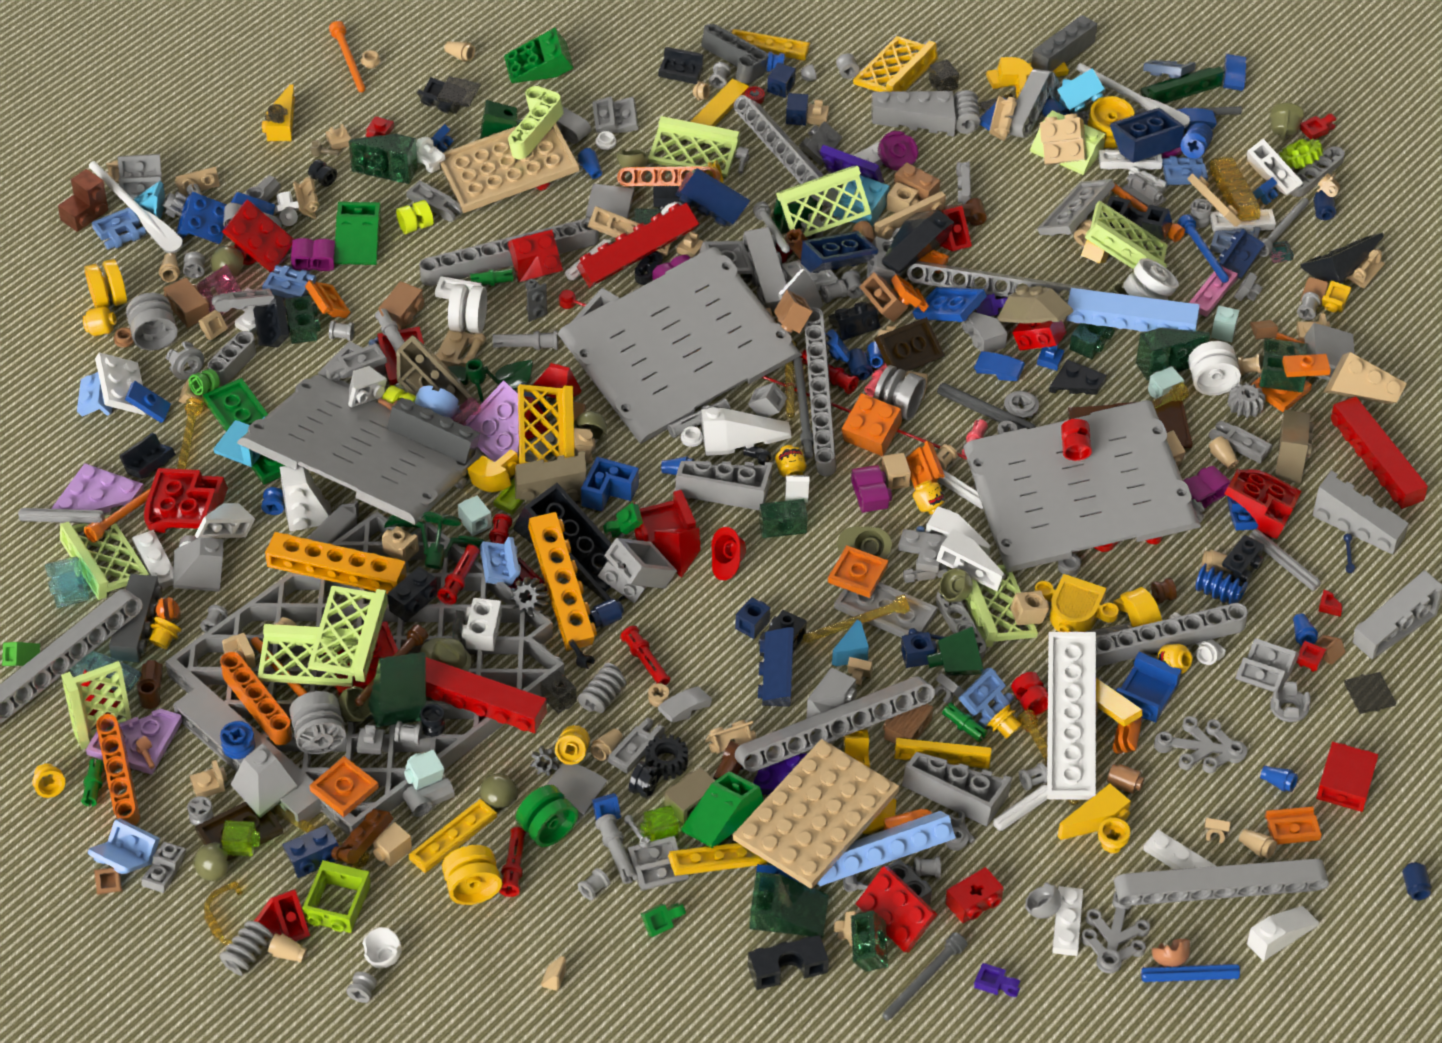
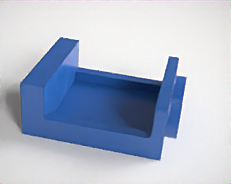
(1150, 685)

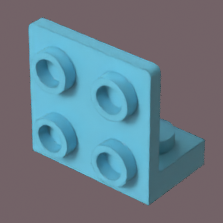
(230, 449)

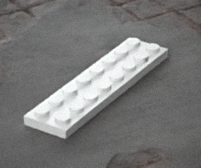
(1071, 716)

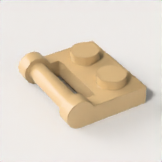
(455, 345)

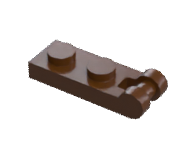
(362, 837)

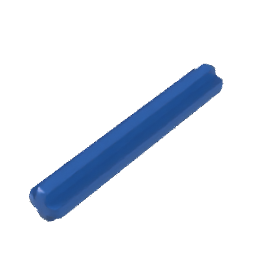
(1190, 973)

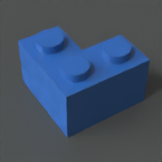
(606, 480)

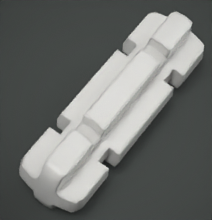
(1148, 178)

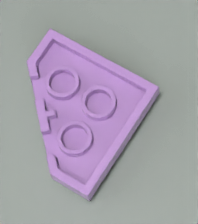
(497, 423)
(98, 490)
(158, 728)

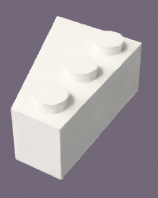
(302, 499)

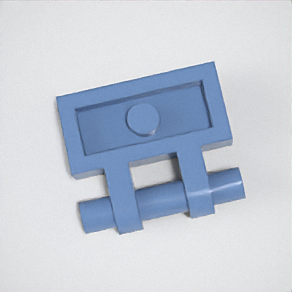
(1179, 169)
(118, 223)
(288, 282)
(981, 692)

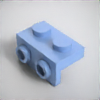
(91, 396)
(500, 562)

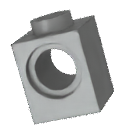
(767, 400)

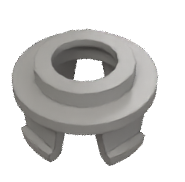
(189, 355)
(1290, 695)

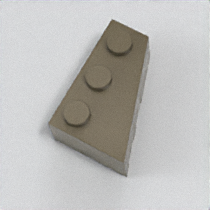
(1294, 445)
(536, 477)

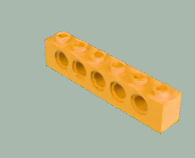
(550, 526)
(334, 563)

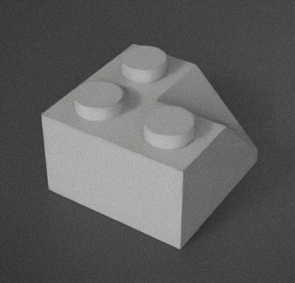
(831, 692)

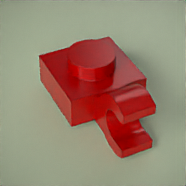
(379, 127)
(1317, 127)

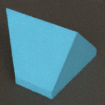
(152, 200)

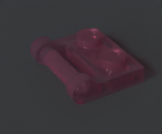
(222, 280)
(467, 408)

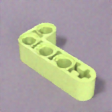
(544, 112)

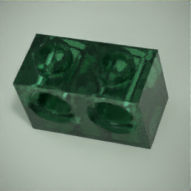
(301, 319)

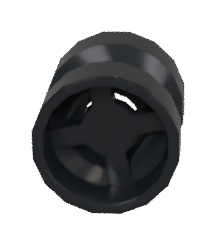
(324, 174)
(432, 720)

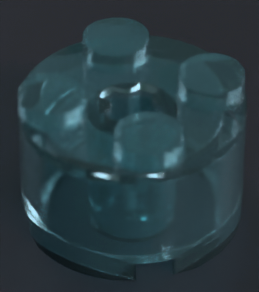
(67, 582)

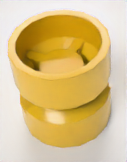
(573, 739)

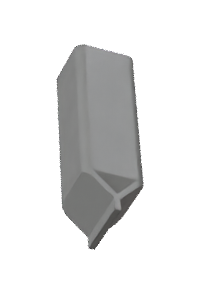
(337, 524)

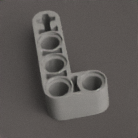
(1036, 91)

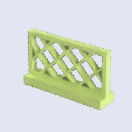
(697, 134)
(824, 184)
(1118, 243)
(91, 570)
(986, 622)
(305, 637)
(367, 639)
(80, 708)

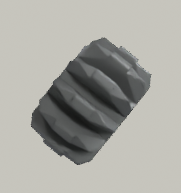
(535, 589)

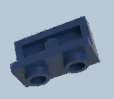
(1241, 253)
(310, 850)

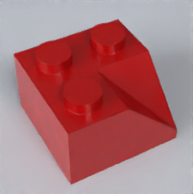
(535, 256)

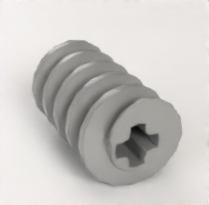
(966, 111)
(602, 689)
(244, 945)

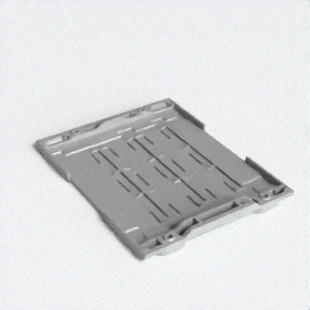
(686, 390)
(355, 449)
(1065, 532)

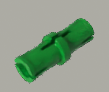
(493, 277)
(964, 722)
(92, 782)

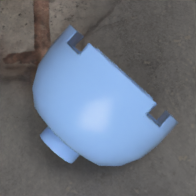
(440, 402)

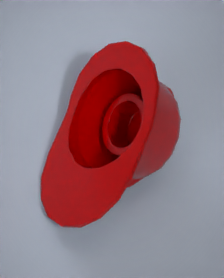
(727, 553)

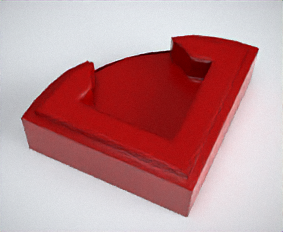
(1330, 604)

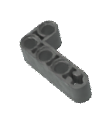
(748, 58)

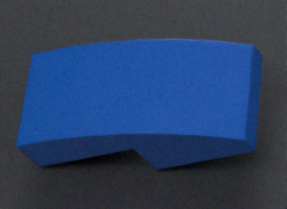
(1234, 72)
(1199, 115)
(838, 349)
(1002, 366)
(1240, 516)

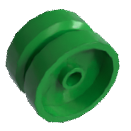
(546, 815)

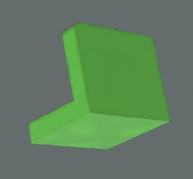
(19, 653)

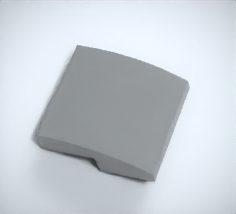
(615, 116)
(139, 173)
(610, 198)
(804, 287)
(1267, 665)
(578, 785)
(653, 863)

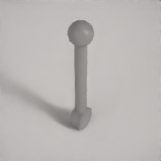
(644, 842)

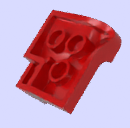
(1265, 498)
(182, 499)

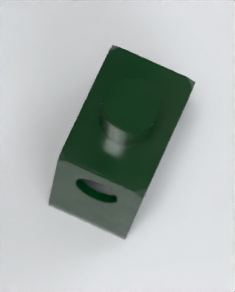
(497, 118)
(779, 216)
(958, 654)

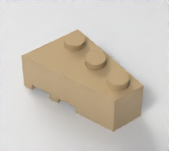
(1364, 380)

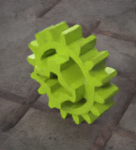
(1301, 153)

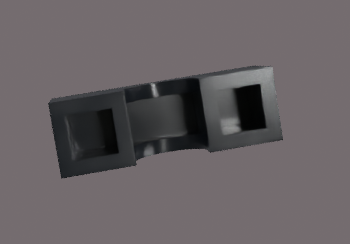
(1154, 220)
(805, 954)

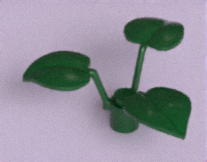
(512, 374)
(436, 553)

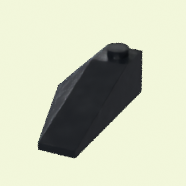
(917, 238)
(1341, 261)

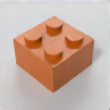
(872, 424)

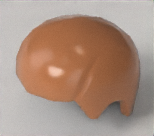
(1174, 955)

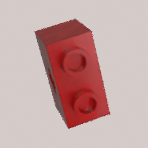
(1038, 334)
(974, 895)

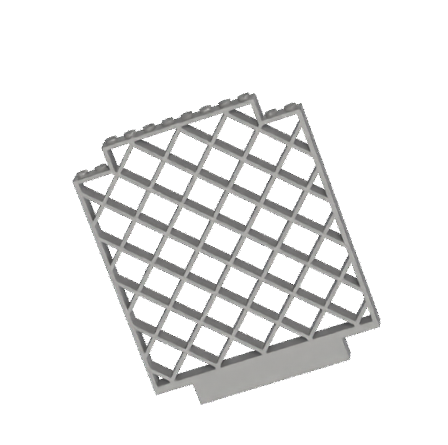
(207, 713)

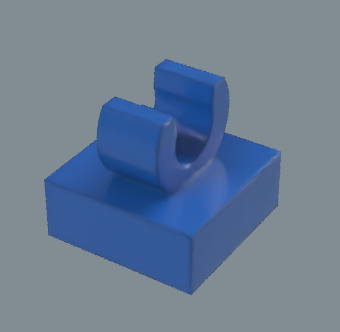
(440, 137)
(1265, 190)
(1050, 357)
(606, 805)

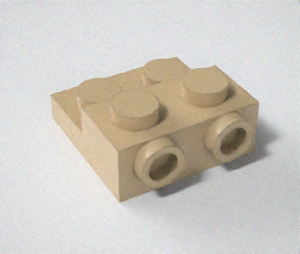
(1063, 139)

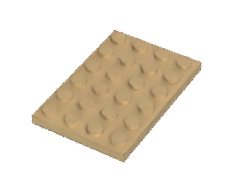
(489, 172)
(816, 813)

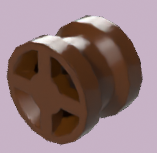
(1163, 590)

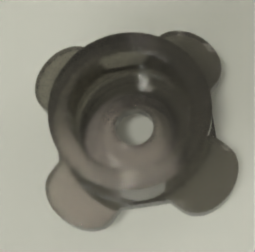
(276, 113)

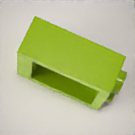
(339, 876)

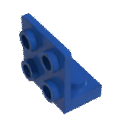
(202, 218)

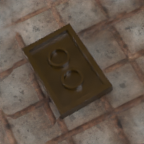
(910, 346)
(212, 829)

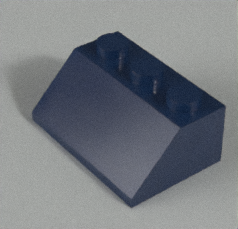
(1147, 134)
(711, 197)
(836, 251)
(776, 667)

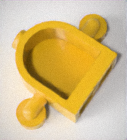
(1076, 604)

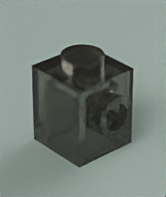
(943, 76)
(558, 692)

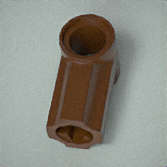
(973, 211)
(794, 240)
(150, 684)
(729, 762)

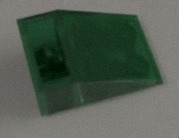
(385, 157)
(1167, 348)
(1272, 367)
(399, 689)
(787, 906)

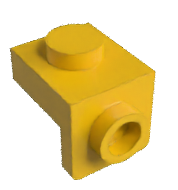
(1336, 297)

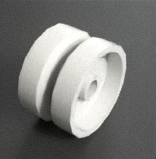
(1150, 281)
(467, 308)
(1214, 368)

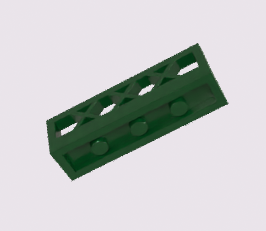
(1185, 86)

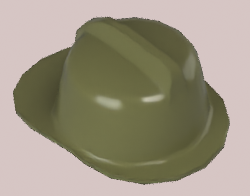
(1286, 119)
(867, 539)
(447, 651)

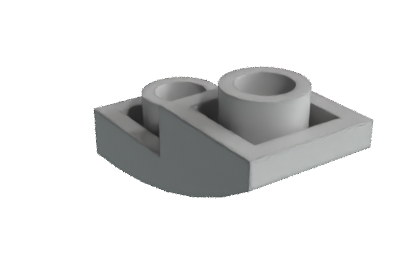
(681, 705)
(164, 867)

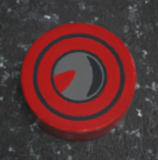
(756, 94)

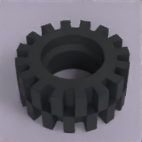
(671, 746)

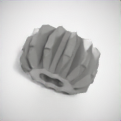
(1246, 400)

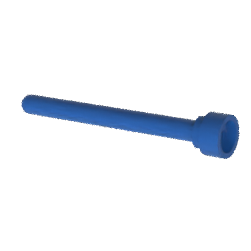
(1189, 225)

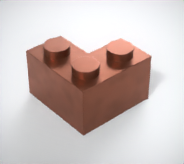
(86, 203)

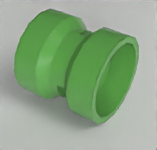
(203, 382)

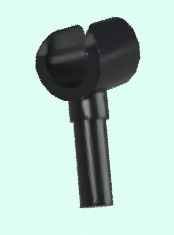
(582, 659)

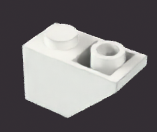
(365, 386)

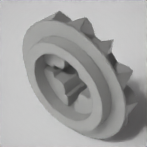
(1028, 401)

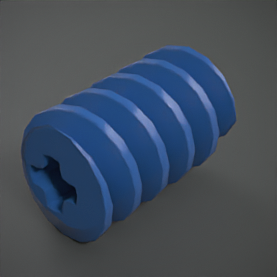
(1196, 140)
(1219, 586)

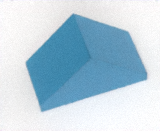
(851, 645)

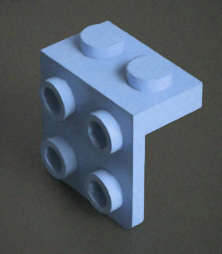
(127, 848)

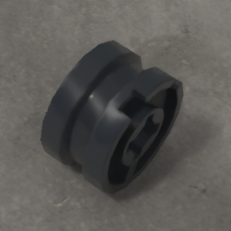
(644, 779)

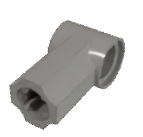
(265, 189)
(422, 800)

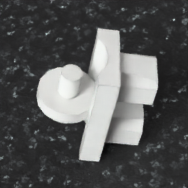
(429, 154)
(286, 208)

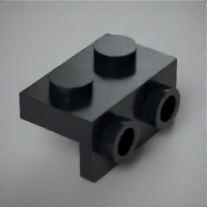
(681, 65)
(430, 93)
(665, 195)
(855, 320)
(271, 323)
(146, 456)
(1244, 559)

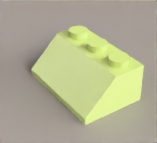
(1093, 142)

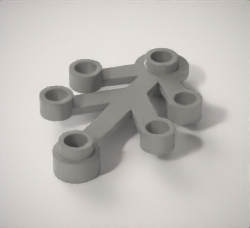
(1203, 746)
(1114, 938)

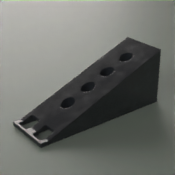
(585, 539)

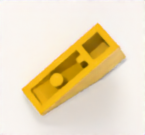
(283, 130)
(1088, 817)

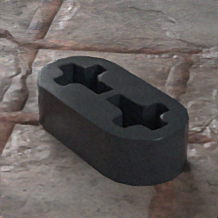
(645, 266)

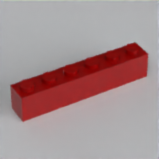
(637, 245)
(1379, 452)
(484, 696)

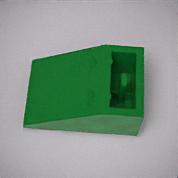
(539, 58)
(357, 233)
(723, 809)

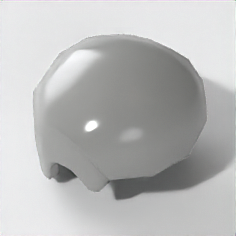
(1043, 901)

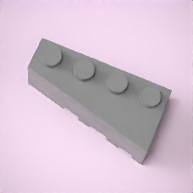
(915, 110)
(766, 265)
(725, 483)
(1358, 515)
(1399, 616)
(957, 786)

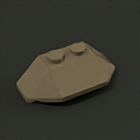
(1034, 306)
(421, 367)

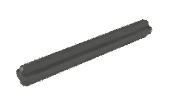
(981, 406)

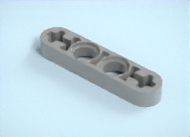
(1313, 169)
(961, 623)

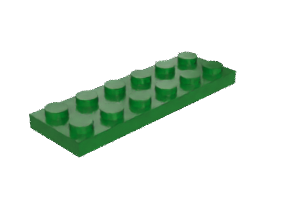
(238, 403)

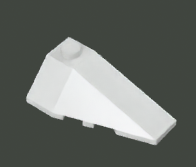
(730, 429)

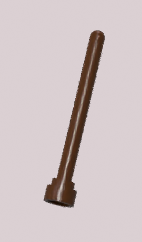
(416, 636)

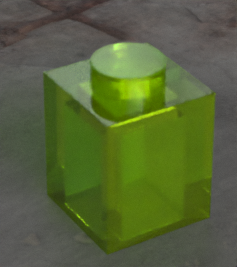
(659, 824)
(240, 838)

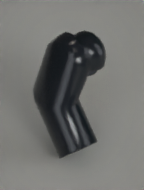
(756, 452)

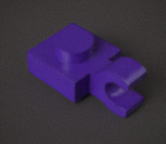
(990, 305)
(993, 979)

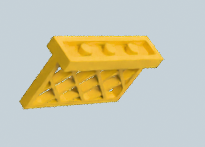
(908, 72)
(564, 423)

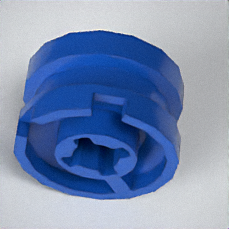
(244, 740)

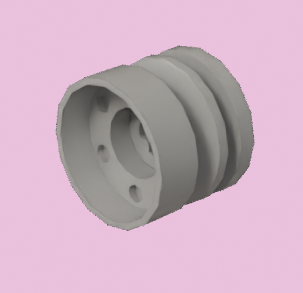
(151, 321)
(901, 391)
(317, 722)

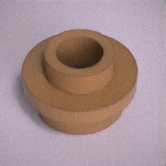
(123, 337)

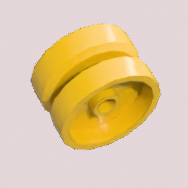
(1106, 111)
(109, 283)
(471, 874)

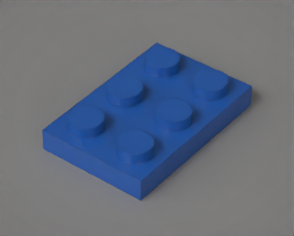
(951, 304)

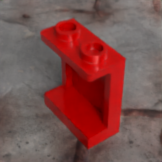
(665, 516)
(1347, 776)

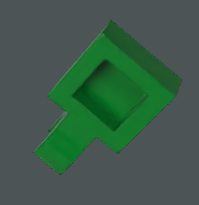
(626, 522)
(660, 917)

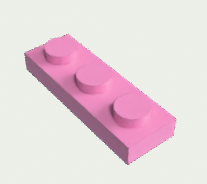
(1213, 291)

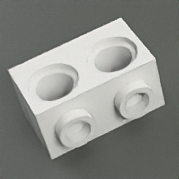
(482, 624)

